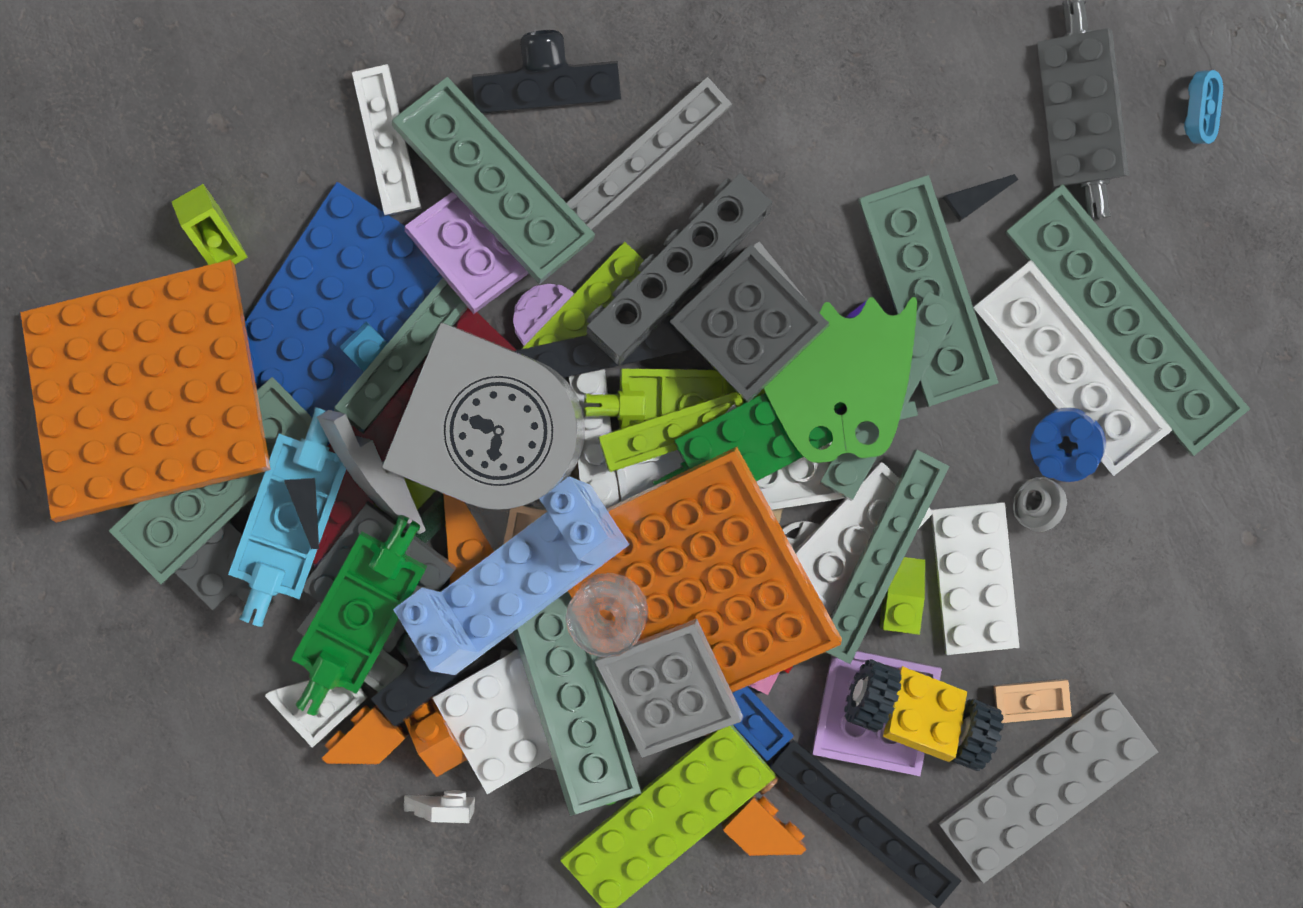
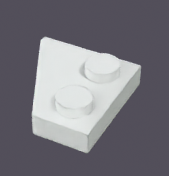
(335, 707)
(450, 808)

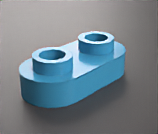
(1204, 107)

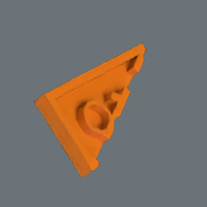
(465, 539)

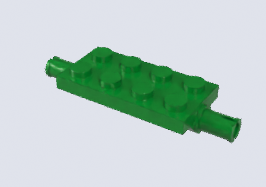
(756, 434)
(358, 614)

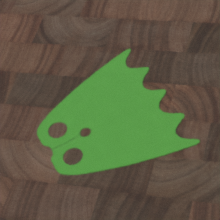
(854, 363)

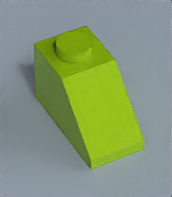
(208, 227)
(905, 598)

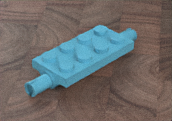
(274, 546)

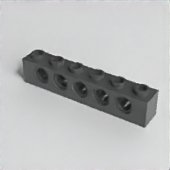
(621, 339)

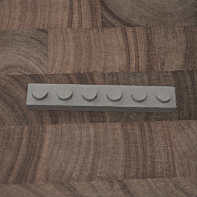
(649, 153)

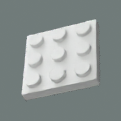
(496, 722)

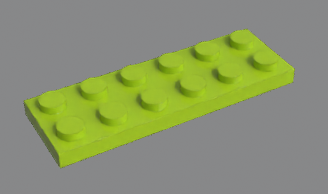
(668, 817)

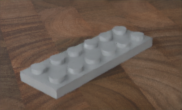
(1048, 787)

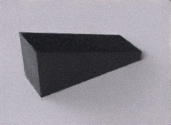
(968, 200)
(304, 499)

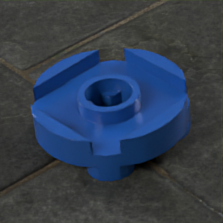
(1081, 429)

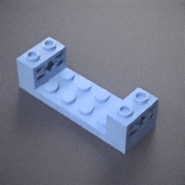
(514, 580)

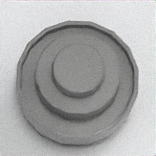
(1040, 504)

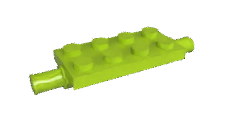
(657, 392)

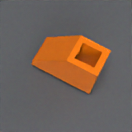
(434, 739)
(366, 742)
(761, 832)

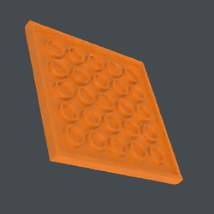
(144, 391)
(719, 556)

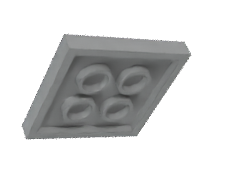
(670, 689)

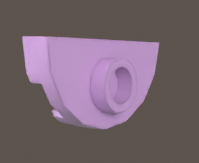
(537, 308)

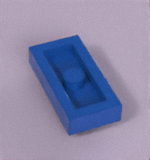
(760, 724)

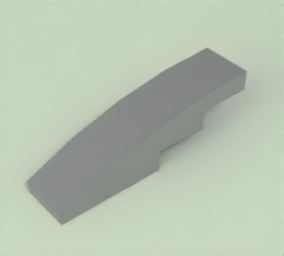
(365, 467)

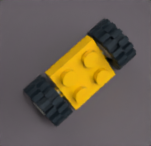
(924, 714)

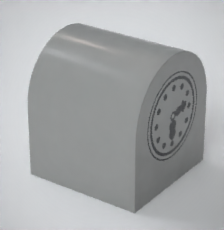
(487, 424)

